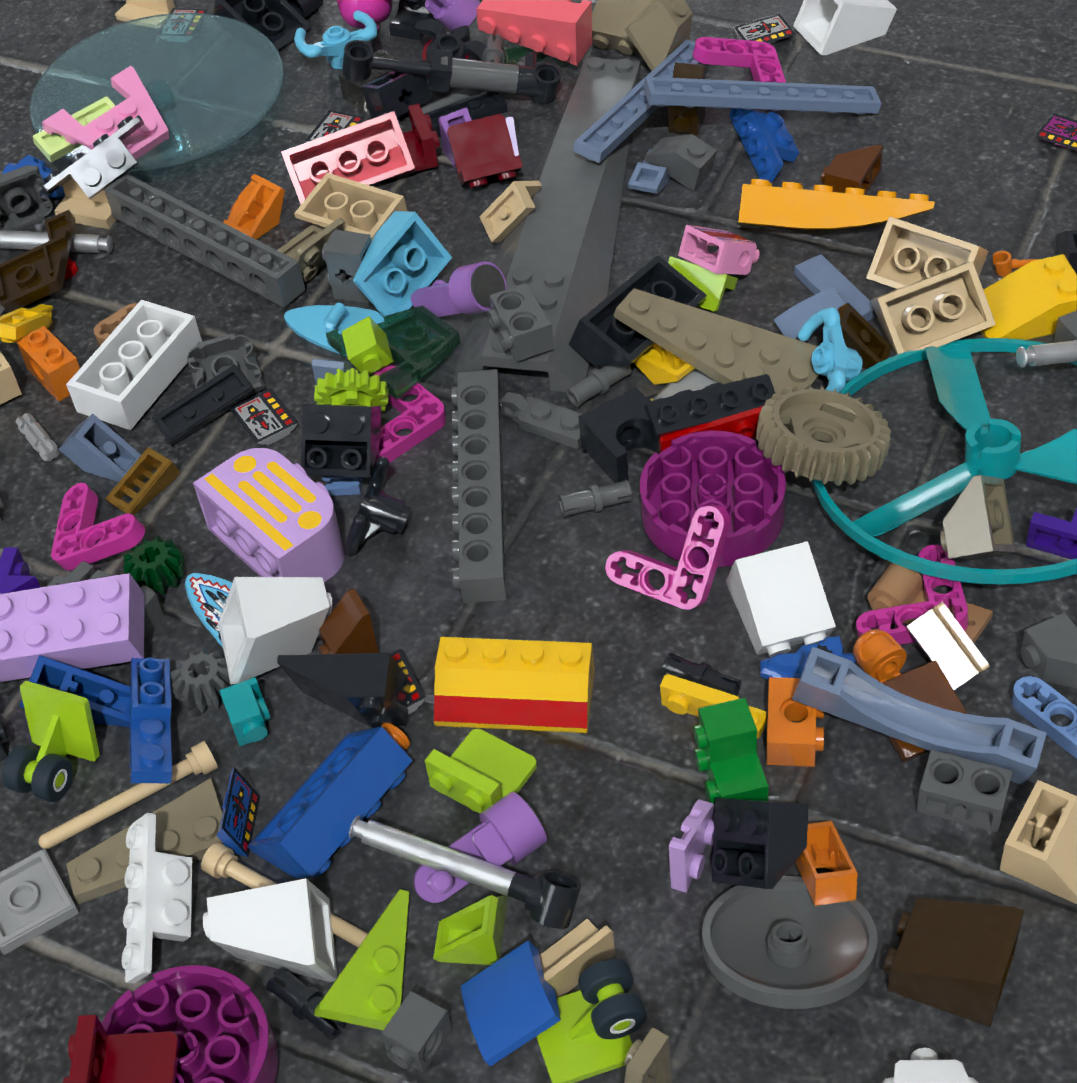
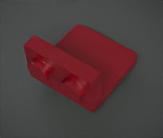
(421, 140)
(483, 151)
(120, 1057)

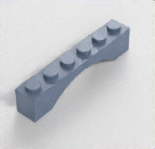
(850, 693)

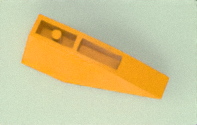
(821, 208)

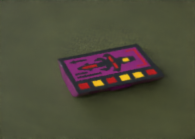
(1060, 131)

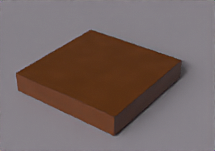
(928, 686)

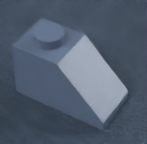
(99, 449)

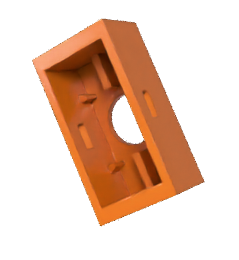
(827, 851)

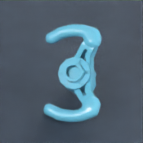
(335, 40)
(832, 355)

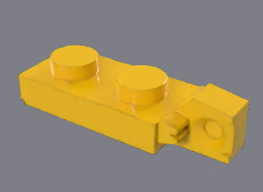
(23, 321)
(687, 696)

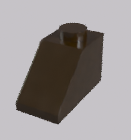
(681, 118)

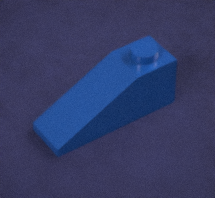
(107, 698)

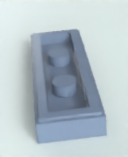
(821, 275)

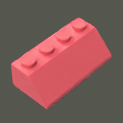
(358, 153)

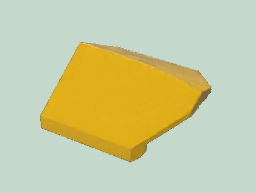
(662, 366)

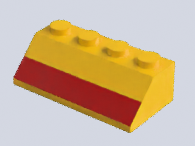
(513, 684)

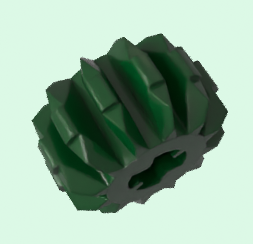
(155, 564)

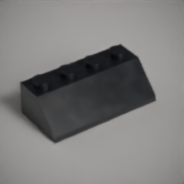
(611, 342)

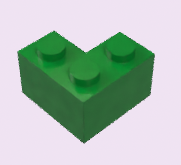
(729, 752)

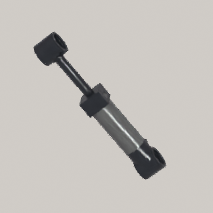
(444, 71)

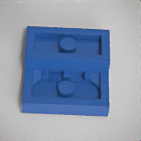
(509, 1003)

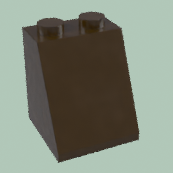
(954, 956)

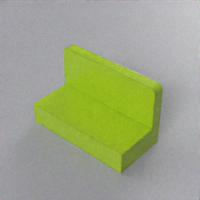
(709, 282)

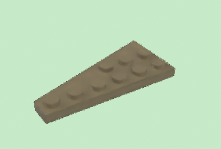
(718, 344)

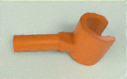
(1004, 264)

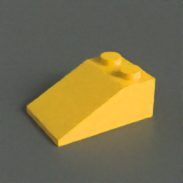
(1032, 299)

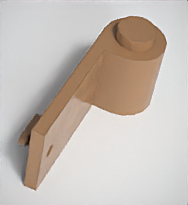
(904, 586)

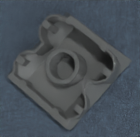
(22, 198)
(218, 354)

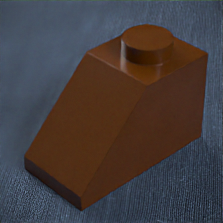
(854, 169)
(348, 628)

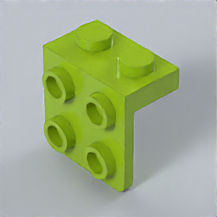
(480, 770)

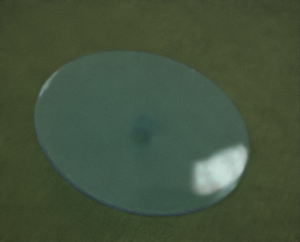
(200, 70)

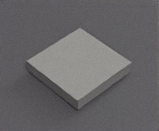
(31, 901)

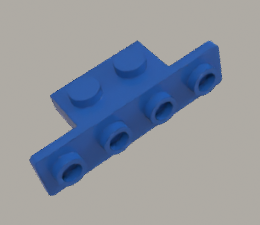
(764, 140)

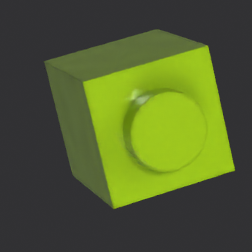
(367, 346)

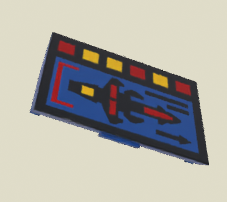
(238, 814)

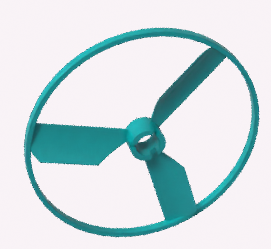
(990, 450)

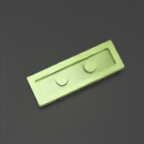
(55, 146)

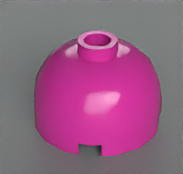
(376, 9)

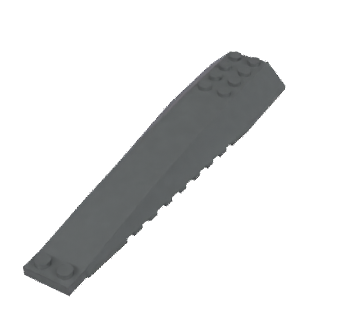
(568, 237)

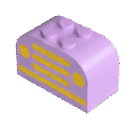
(272, 515)

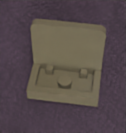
(308, 247)

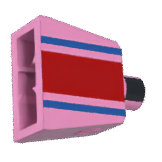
(732, 257)

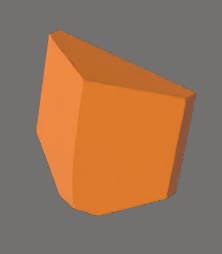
(257, 208)

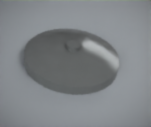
(786, 949)

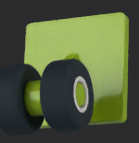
(61, 727)
(593, 1024)

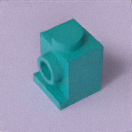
(246, 711)

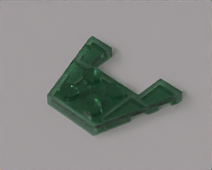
(416, 342)

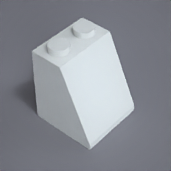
(842, 23)
(780, 599)
(269, 620)
(276, 927)

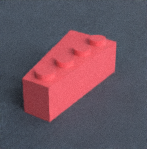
(545, 26)

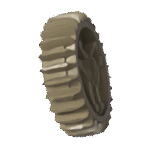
(851, 435)

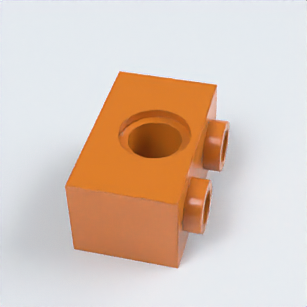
(48, 361)
(790, 741)

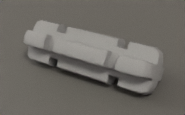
(37, 437)

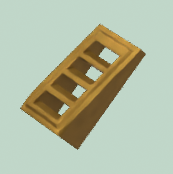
(143, 468)

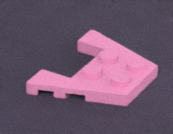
(136, 103)

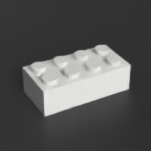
(134, 364)

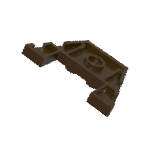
(39, 269)

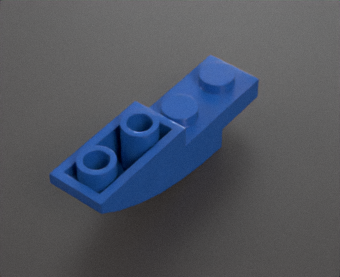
(150, 721)

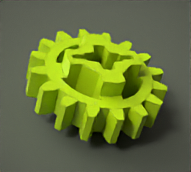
(351, 389)

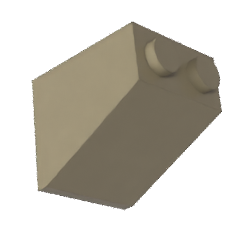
(611, 19)

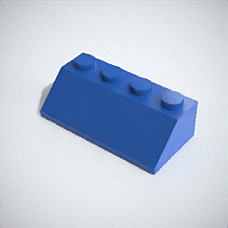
(324, 806)

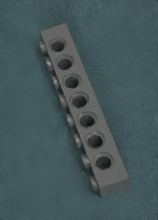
(206, 240)
(479, 488)

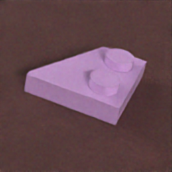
(687, 853)

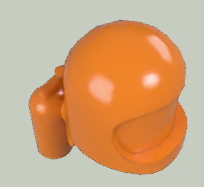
(879, 655)

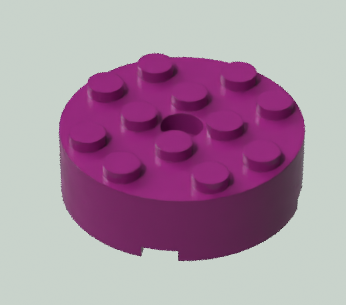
(718, 471)
(214, 1017)

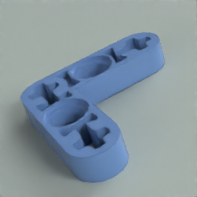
(1053, 704)

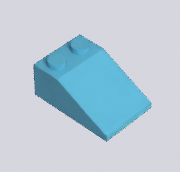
(400, 262)

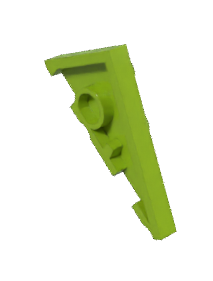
(372, 980)

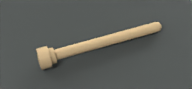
(197, 761)
(221, 862)

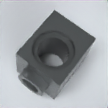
(416, 1032)

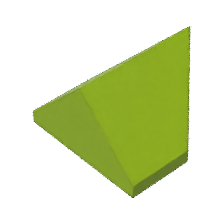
(473, 933)

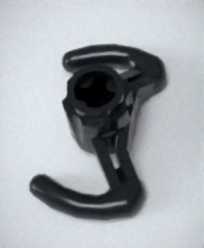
(376, 511)

